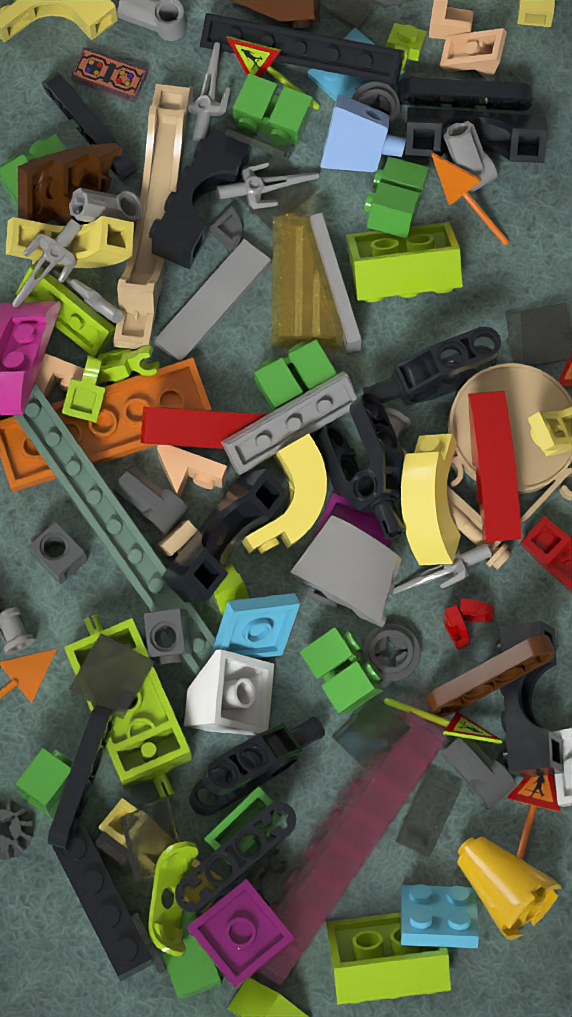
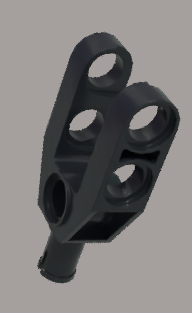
(422, 374)
(379, 484)
(266, 757)

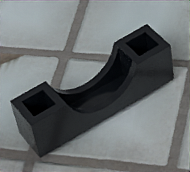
(510, 135)
(180, 231)
(201, 563)
(530, 747)
(103, 905)

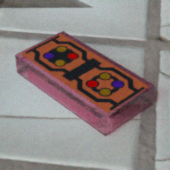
(109, 75)

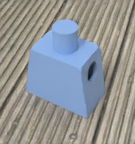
(358, 137)

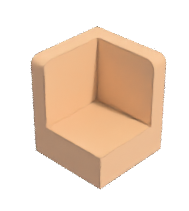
(449, 20)

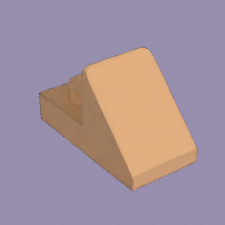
(474, 51)
(56, 370)
(181, 464)

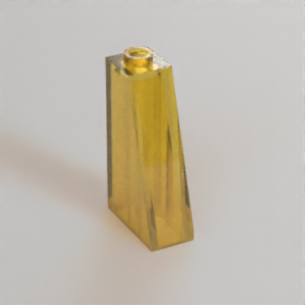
(300, 289)

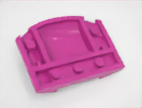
(22, 348)

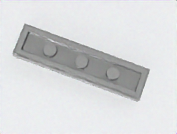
(212, 301)
(351, 334)
(290, 423)

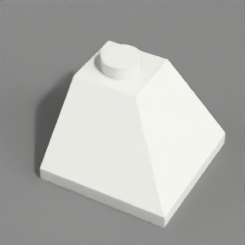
(231, 695)

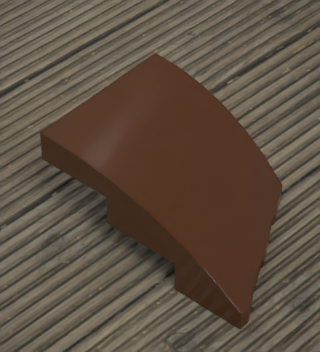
(49, 181)

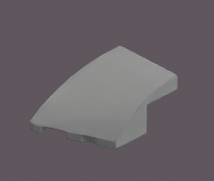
(350, 569)

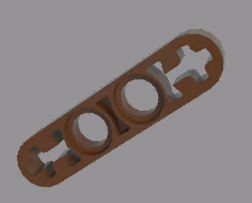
(490, 676)

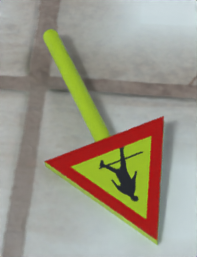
(257, 60)
(458, 726)

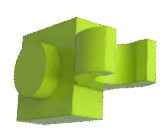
(407, 39)
(119, 363)
(84, 395)

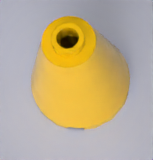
(506, 885)

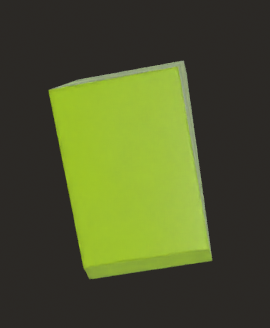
(260, 1001)

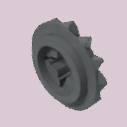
(385, 99)
(402, 640)
(20, 829)

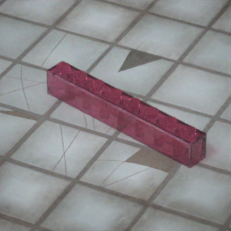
(350, 841)

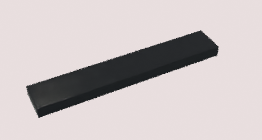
(308, 48)

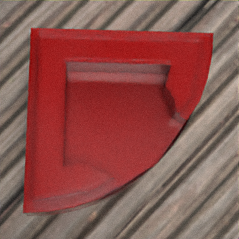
(471, 611)
(453, 623)

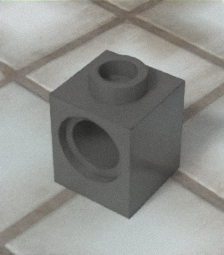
(64, 565)
(154, 625)

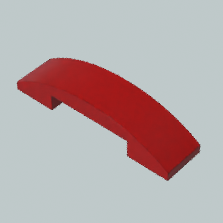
(551, 550)

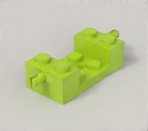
(149, 738)

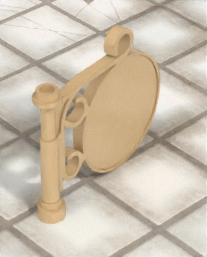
(527, 393)

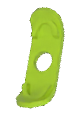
(165, 923)

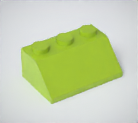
(405, 267)
(375, 966)

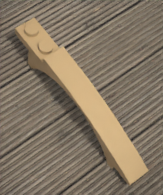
(144, 271)

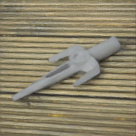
(206, 105)
(254, 186)
(54, 252)
(92, 298)
(457, 569)

